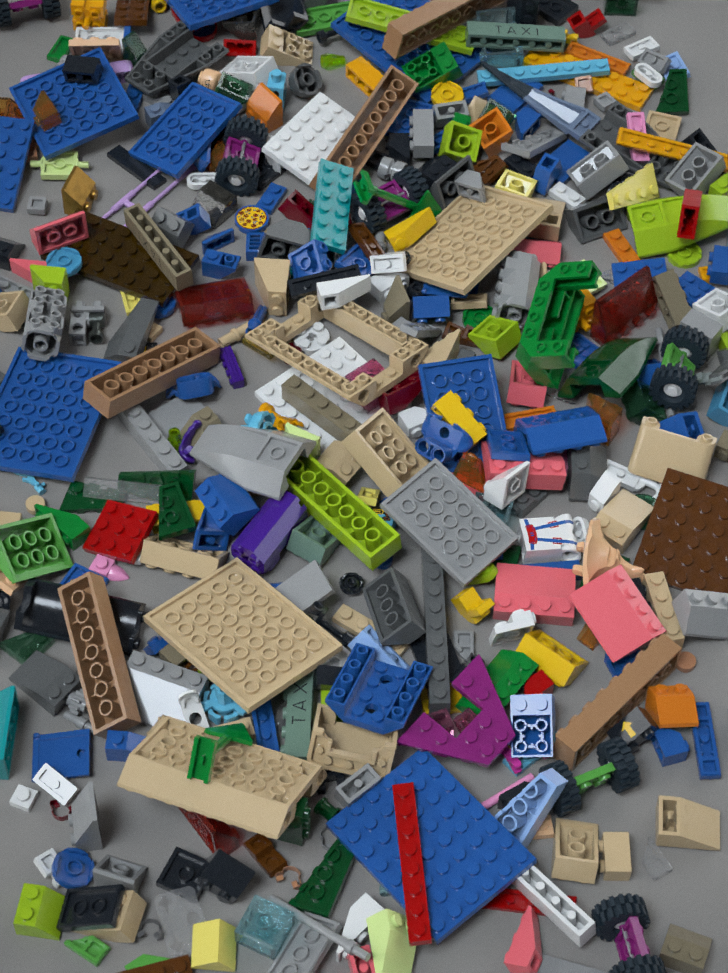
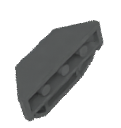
(585, 470)

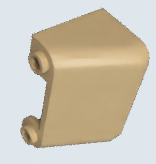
(661, 449)
(348, 747)

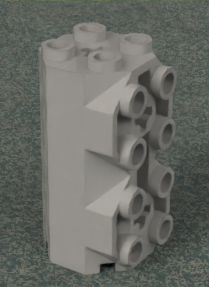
(516, 286)
(44, 323)

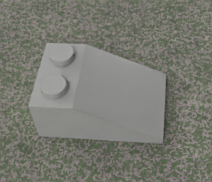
(86, 821)

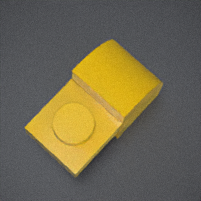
(471, 605)

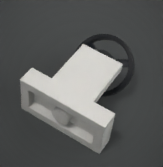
(390, 262)

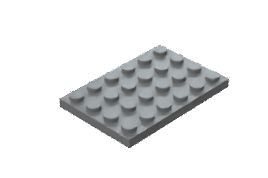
(449, 522)

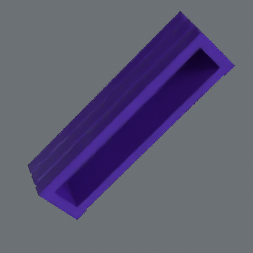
(232, 368)

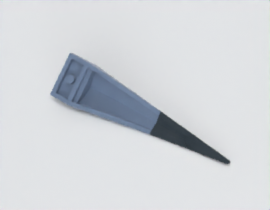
(563, 114)

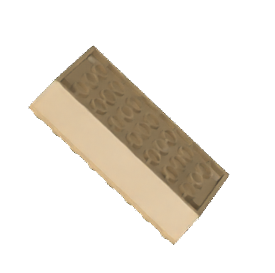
(247, 783)

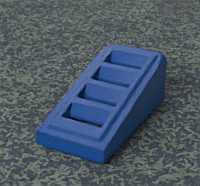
(252, 247)

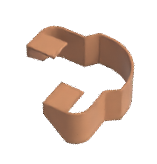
(279, 876)

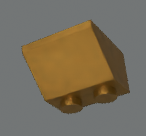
(78, 191)

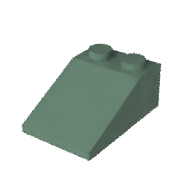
(312, 541)

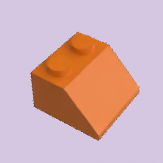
(265, 107)
(495, 131)
(672, 706)

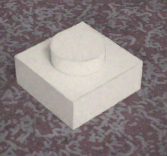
(23, 798)

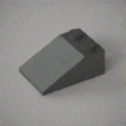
(46, 681)

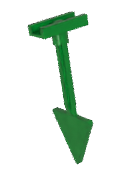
(366, 190)
(205, 748)

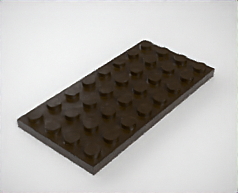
(120, 261)

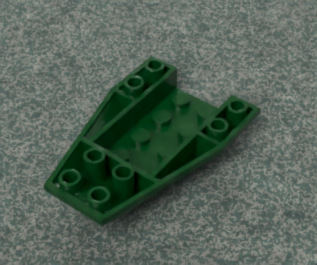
(612, 366)

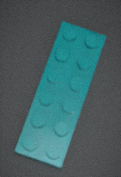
(332, 205)

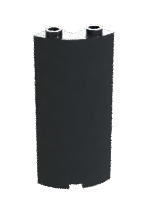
(285, 14)
(43, 614)

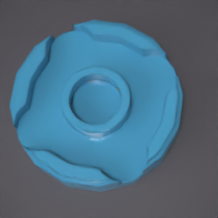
(67, 258)

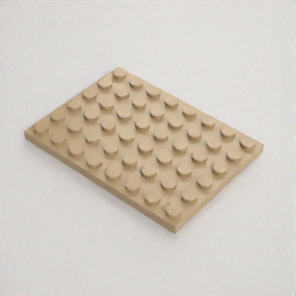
(473, 238)
(243, 634)

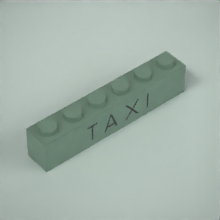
(512, 35)
(298, 717)

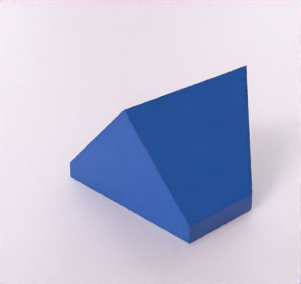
(209, 535)

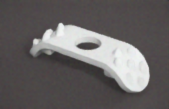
(191, 703)

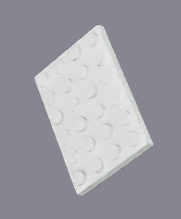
(309, 137)

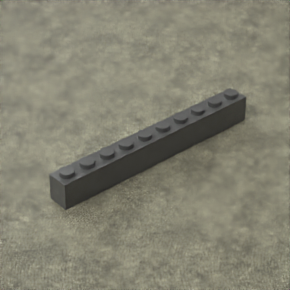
(436, 633)

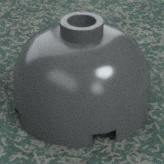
(305, 80)

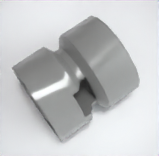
(388, 167)

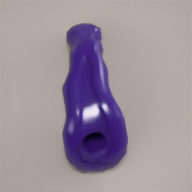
(185, 445)

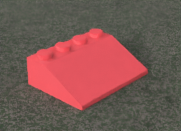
(544, 472)
(534, 589)
(617, 613)

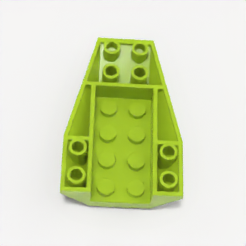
(657, 223)

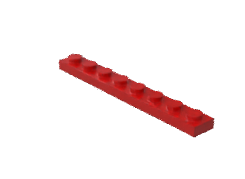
(411, 864)

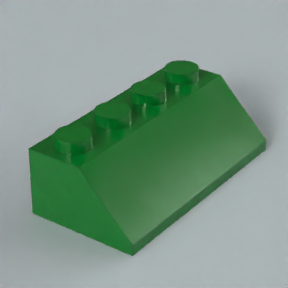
(508, 674)

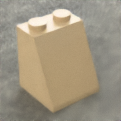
(272, 284)

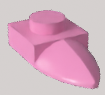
(108, 568)

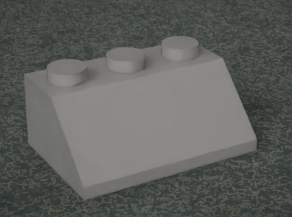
(597, 170)
(696, 170)
(702, 613)

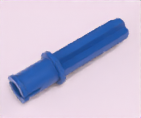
(257, 318)

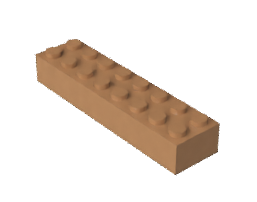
(150, 372)
(98, 655)
(616, 701)

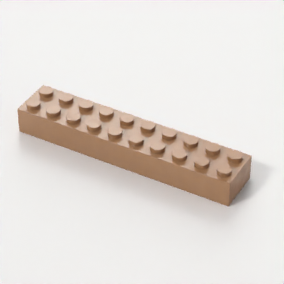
(430, 22)
(372, 121)

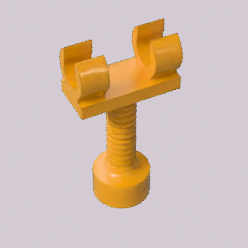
(280, 421)

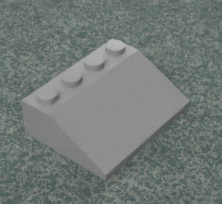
(159, 684)

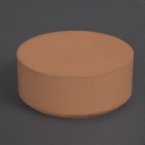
(686, 662)

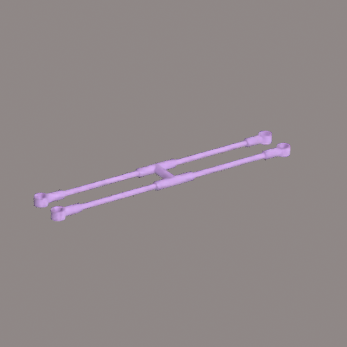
(125, 201)

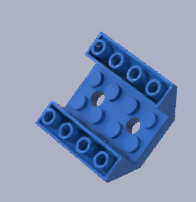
(562, 430)
(361, 689)

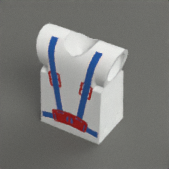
(547, 539)

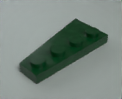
(325, 883)

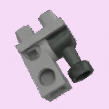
(83, 318)

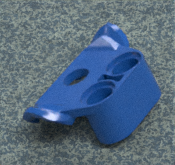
(193, 386)
(457, 441)

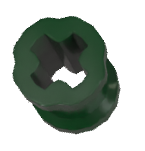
(326, 809)

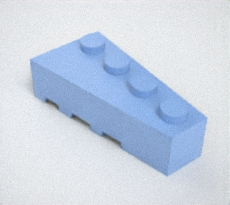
(531, 806)

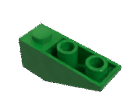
(71, 526)

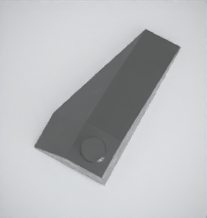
(133, 333)

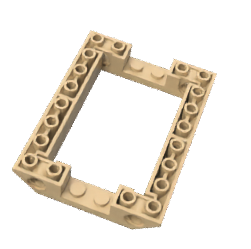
(403, 349)

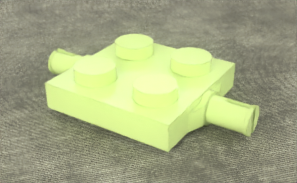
(59, 166)

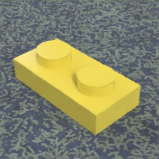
(369, 496)

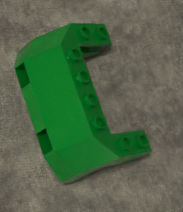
(553, 321)

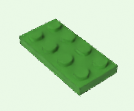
(321, 18)

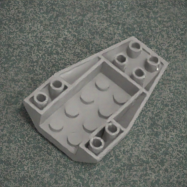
(252, 456)

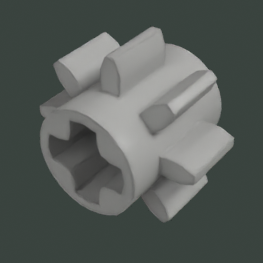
(77, 702)

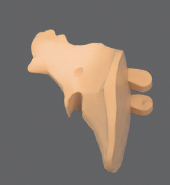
(601, 556)

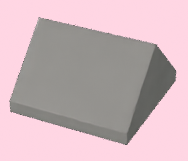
(119, 871)

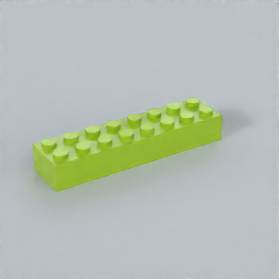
(342, 512)

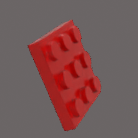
(120, 531)

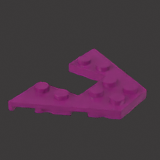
(485, 735)

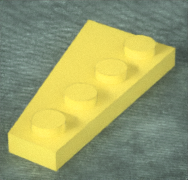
(635, 189)

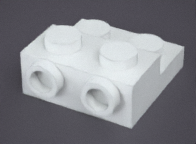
(515, 629)

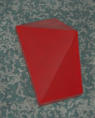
(240, 47)

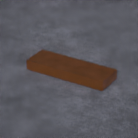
(365, 239)

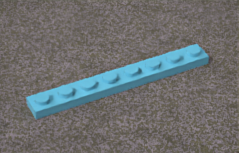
(548, 72)

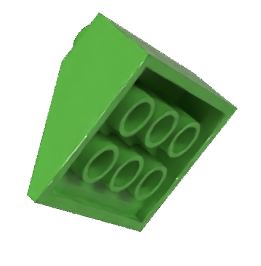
(32, 548)

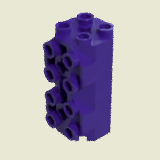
(269, 533)

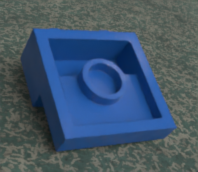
(309, 259)
(694, 287)

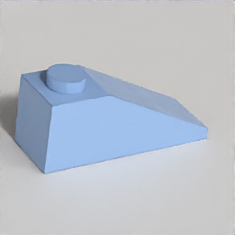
(385, 654)

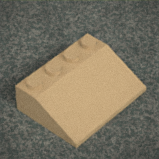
(384, 452)

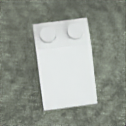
(251, 69)

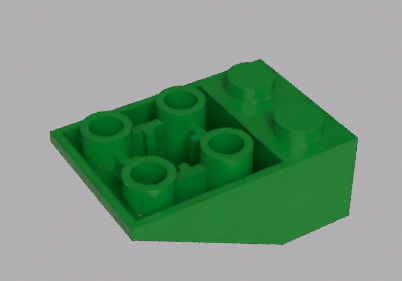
(433, 67)

